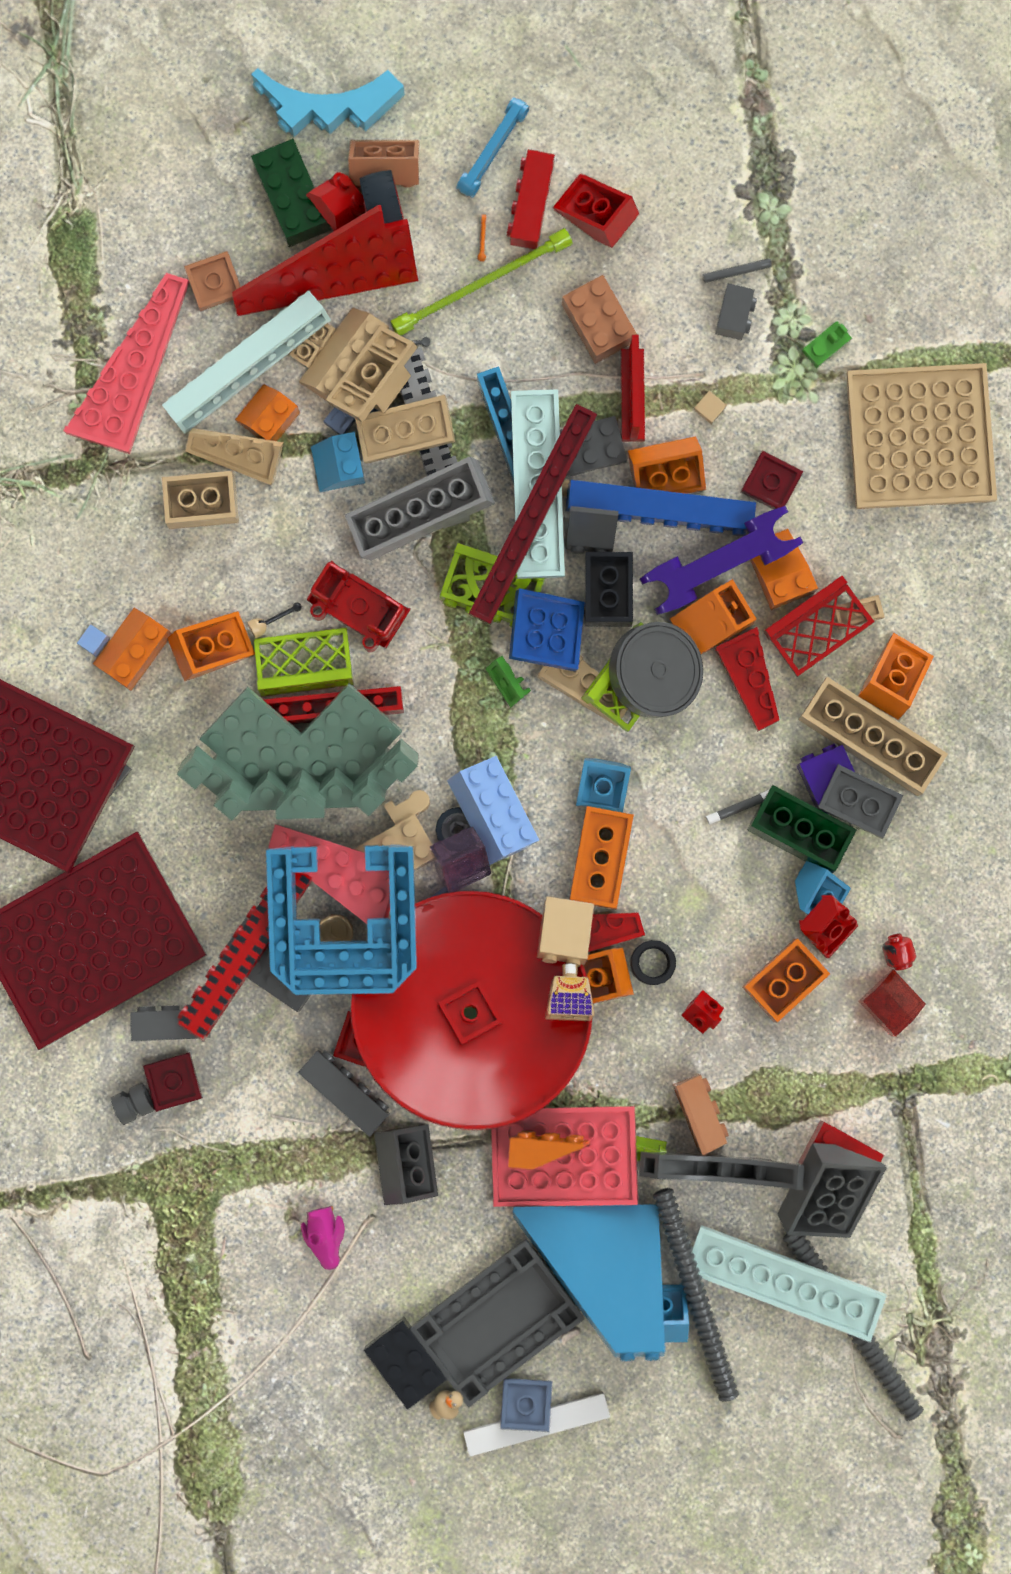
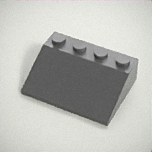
(833, 1192)

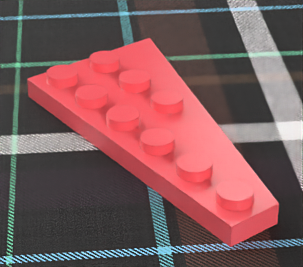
(342, 874)

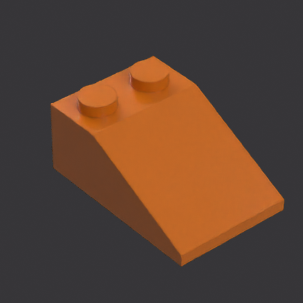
(786, 577)
(210, 645)
(896, 676)
(608, 975)

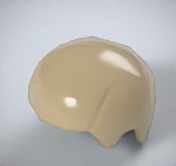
(336, 928)

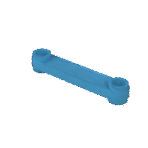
(515, 112)

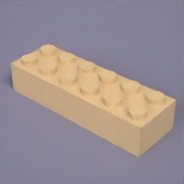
(873, 736)

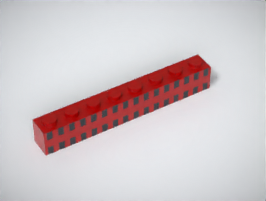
(234, 968)

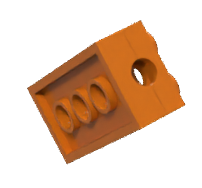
(616, 850)

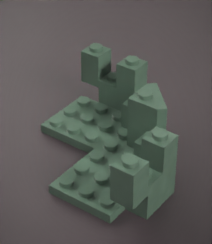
(273, 766)

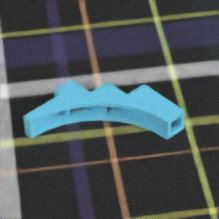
(328, 111)

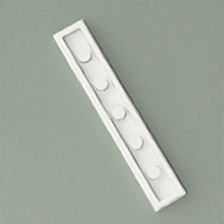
(562, 1417)

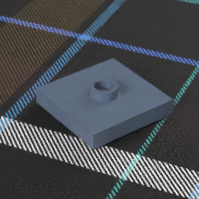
(526, 1405)

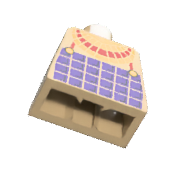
(570, 997)

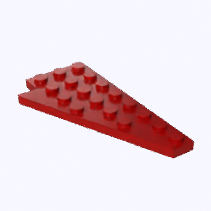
(345, 262)

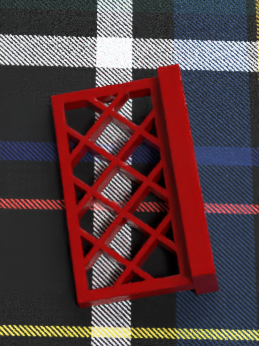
(632, 393)
(803, 613)

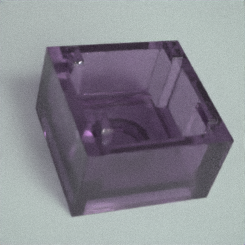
(460, 860)

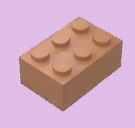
(598, 319)

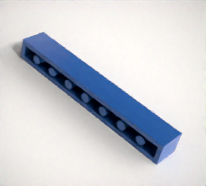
(663, 507)

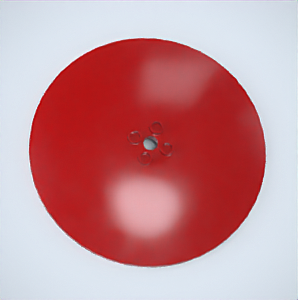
(483, 1069)

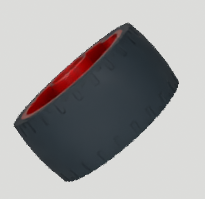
(381, 190)

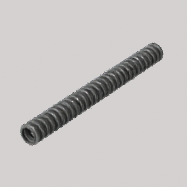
(696, 1295)
(870, 1350)

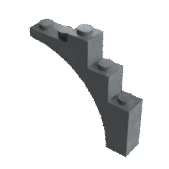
(721, 1169)

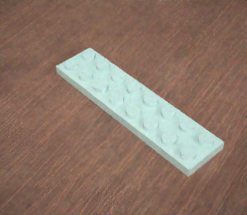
(534, 437)
(788, 1283)

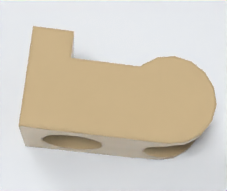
(416, 804)

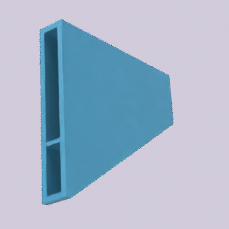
(608, 1267)

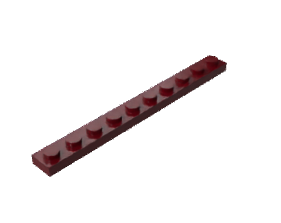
(533, 514)

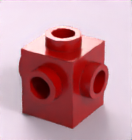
(703, 1012)

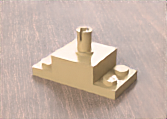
(374, 375)

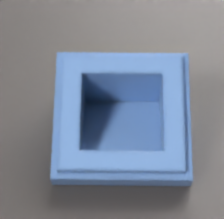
(93, 640)

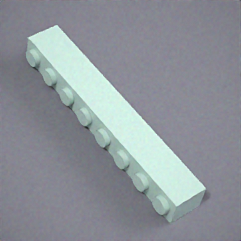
(246, 362)

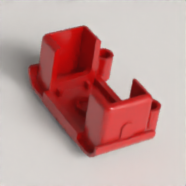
(356, 605)

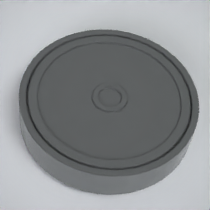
(656, 670)

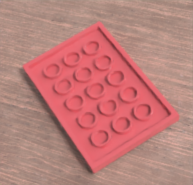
(590, 1176)

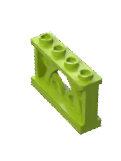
(473, 560)

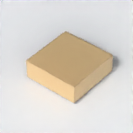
(710, 407)

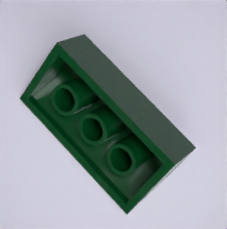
(801, 829)

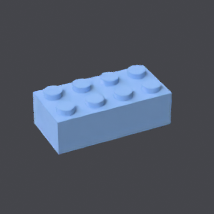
(493, 809)

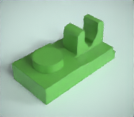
(827, 344)
(506, 682)

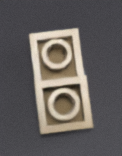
(312, 346)

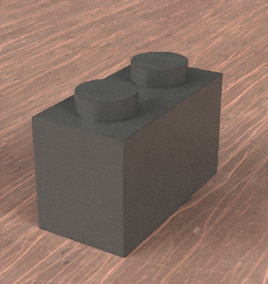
(735, 311)

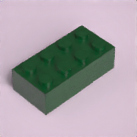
(286, 186)

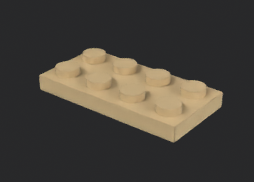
(405, 429)

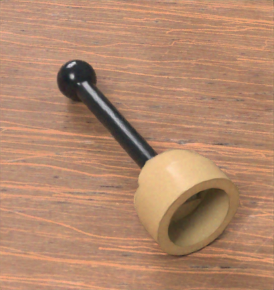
(259, 626)

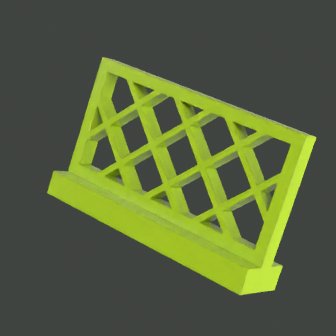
(303, 681)
(599, 688)

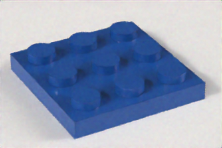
(546, 630)

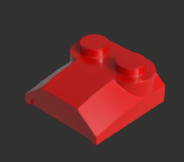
(338, 200)

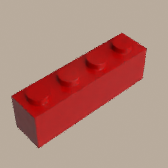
(532, 199)

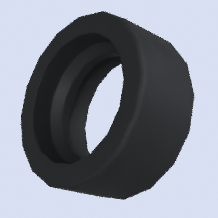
(671, 962)

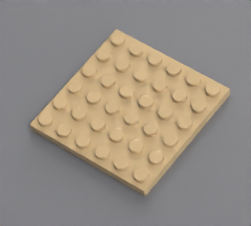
(921, 436)

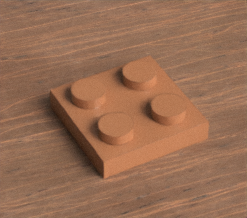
(212, 280)

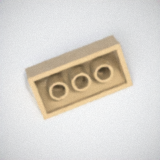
(340, 352)

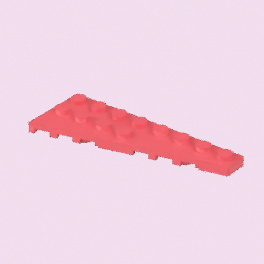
(121, 393)

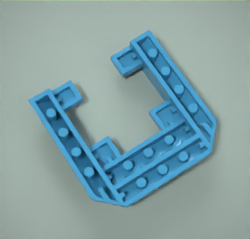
(341, 966)

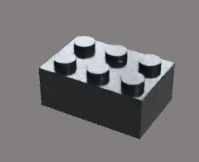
(608, 589)
(404, 1363)

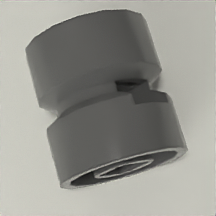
(131, 1104)

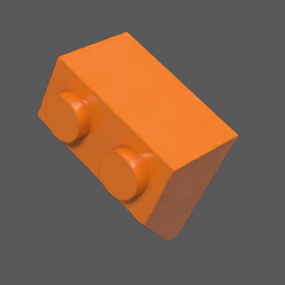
(268, 414)

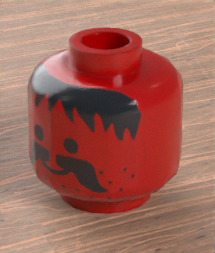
(899, 952)

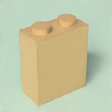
(565, 931)

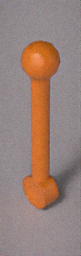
(481, 256)

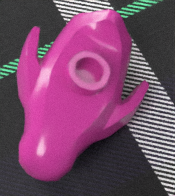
(324, 1235)

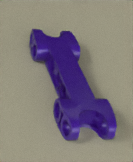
(759, 542)

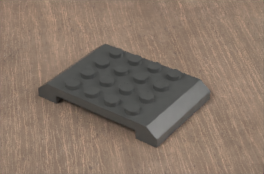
(496, 1322)

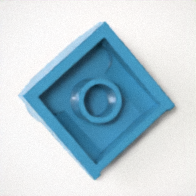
(603, 784)

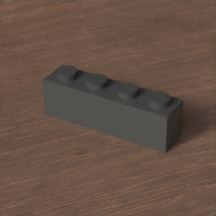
(343, 1092)

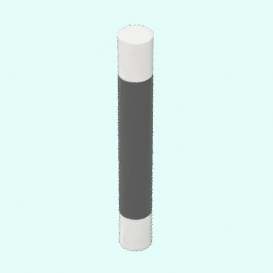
(736, 808)

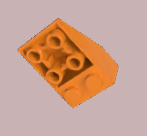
(715, 617)
(533, 1151)

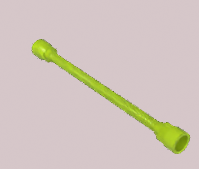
(556, 242)

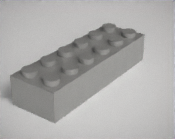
(420, 508)

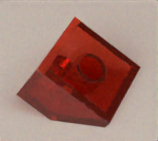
(892, 1003)

